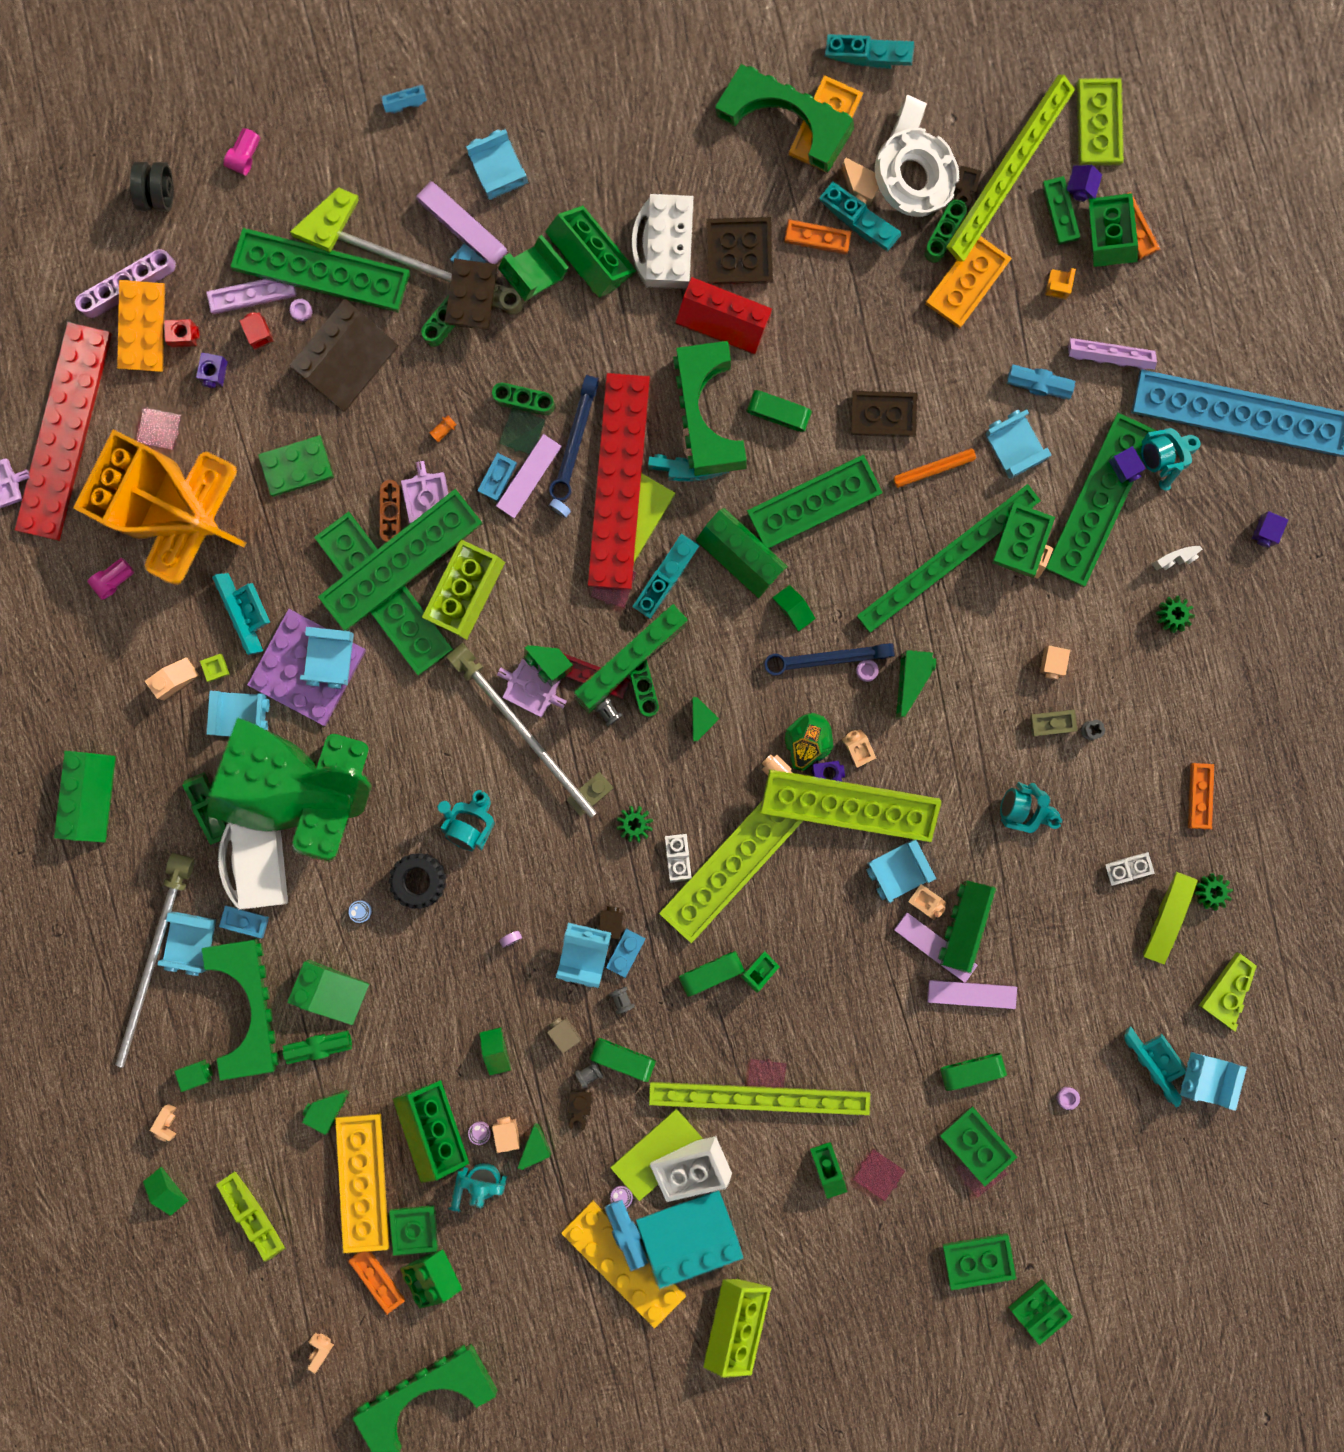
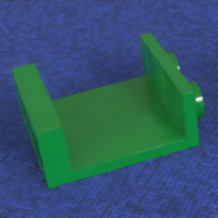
(533, 269)

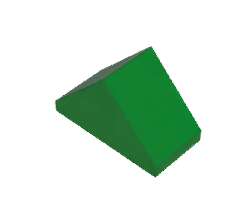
(794, 607)
(702, 719)
(760, 971)
(494, 1051)
(536, 1148)
(164, 1192)

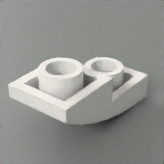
(909, 114)
(1183, 555)
(678, 858)
(1129, 868)

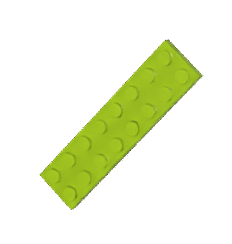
(850, 805)
(727, 872)

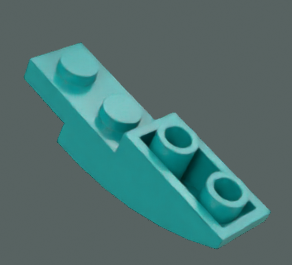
(868, 52)
(858, 217)
(677, 469)
(666, 576)

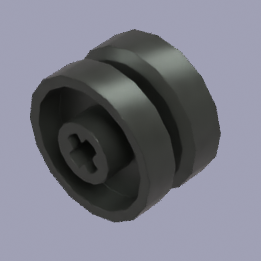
(151, 186)

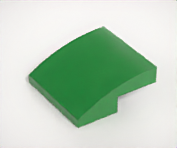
(1040, 1312)

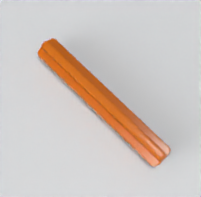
(934, 468)

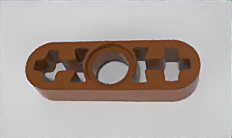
(385, 496)

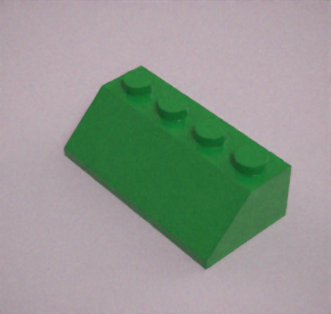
(590, 250)
(741, 552)
(85, 796)
(967, 926)
(431, 1131)

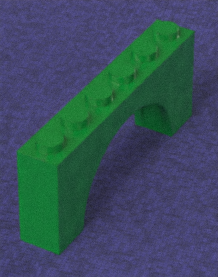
(754, 91)
(708, 450)
(654, 636)
(244, 964)
(458, 1372)

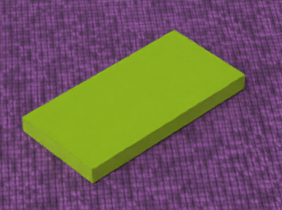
(1100, 121)
(652, 505)
(662, 1140)

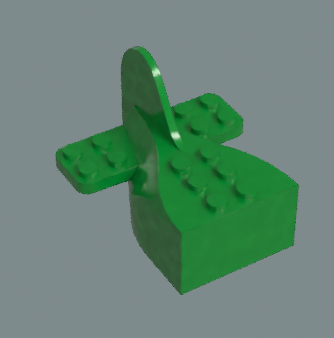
(277, 787)

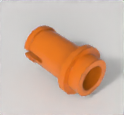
(443, 428)

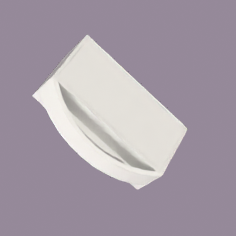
(665, 241)
(255, 865)

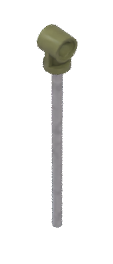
(501, 293)
(462, 660)
(179, 868)

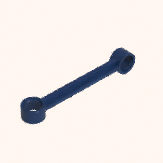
(588, 393)
(833, 657)

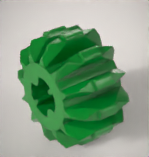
(1170, 620)
(631, 817)
(1207, 898)

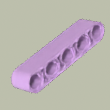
(461, 223)
(130, 273)

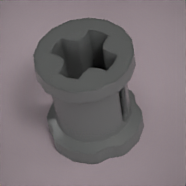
(608, 712)
(1086, 732)
(621, 1000)
(589, 1074)

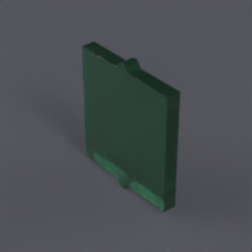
(522, 431)

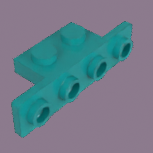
(244, 610)
(1160, 1061)

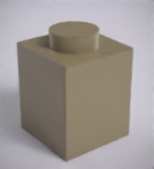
(563, 1034)

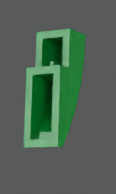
(198, 791)

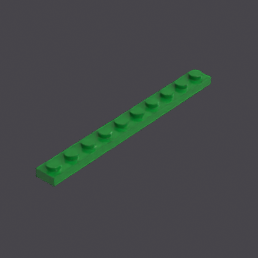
(944, 561)

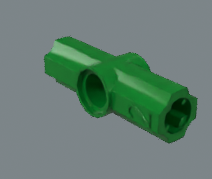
(317, 1047)

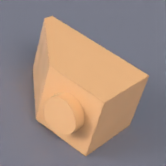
(860, 181)
(171, 678)

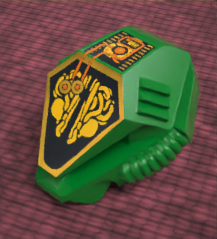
(808, 740)

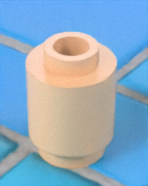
(775, 763)

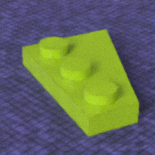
(327, 220)
(1228, 992)

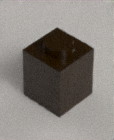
(611, 921)

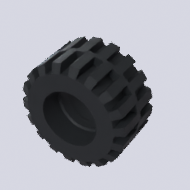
(399, 886)

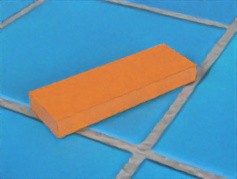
(817, 237)
(1146, 242)
(1201, 796)
(377, 1280)

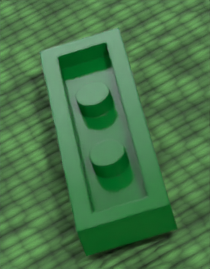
(1061, 210)

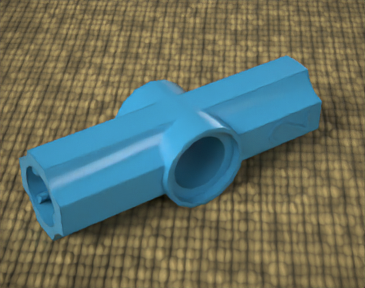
(1041, 382)
(626, 1235)

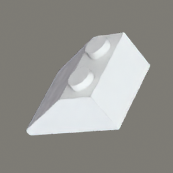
(692, 1170)

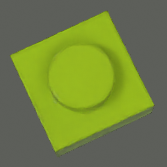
(214, 667)

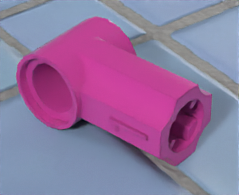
(241, 155)
(106, 581)

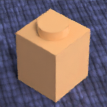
(1054, 662)
(506, 1134)

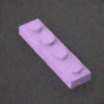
(1112, 353)

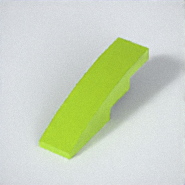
(1170, 917)
(250, 1216)

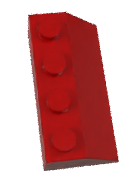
(723, 315)

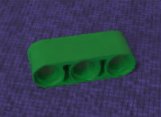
(947, 221)
(435, 323)
(515, 392)
(779, 411)
(649, 695)
(711, 973)
(622, 1059)
(973, 1071)

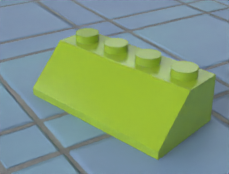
(463, 589)
(736, 1328)

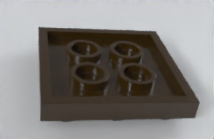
(739, 250)

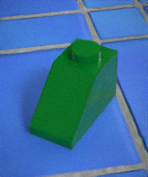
(324, 1111)
(828, 1170)

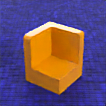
(1060, 283)

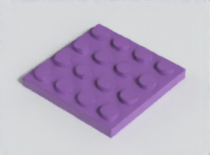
(284, 663)

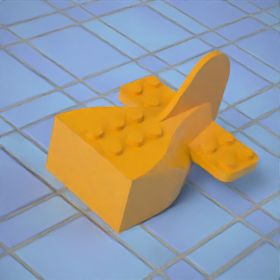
(148, 498)

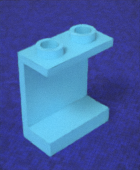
(496, 164)
(1016, 444)
(328, 657)
(227, 707)
(900, 870)
(185, 942)
(583, 955)
(1213, 1081)

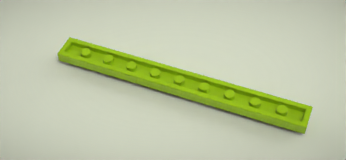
(1010, 168)
(759, 1098)

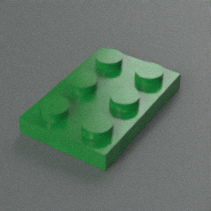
(296, 466)
(1023, 540)
(978, 1146)
(979, 1261)

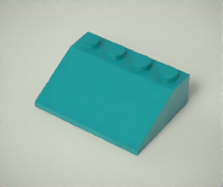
(689, 1239)

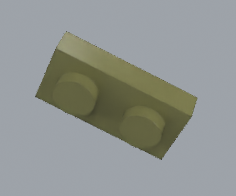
(1053, 723)
(592, 791)

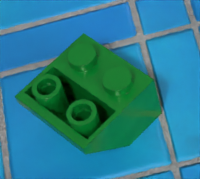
(431, 1279)

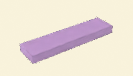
(248, 295)
(528, 476)
(926, 941)
(972, 994)

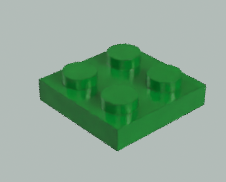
(413, 1230)

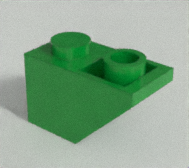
(549, 662)

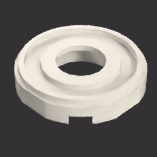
(936, 159)

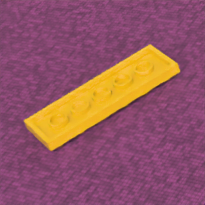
(362, 1183)
(593, 1238)

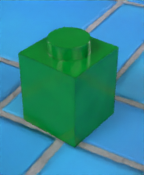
(194, 1075)

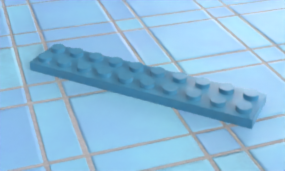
(1239, 413)

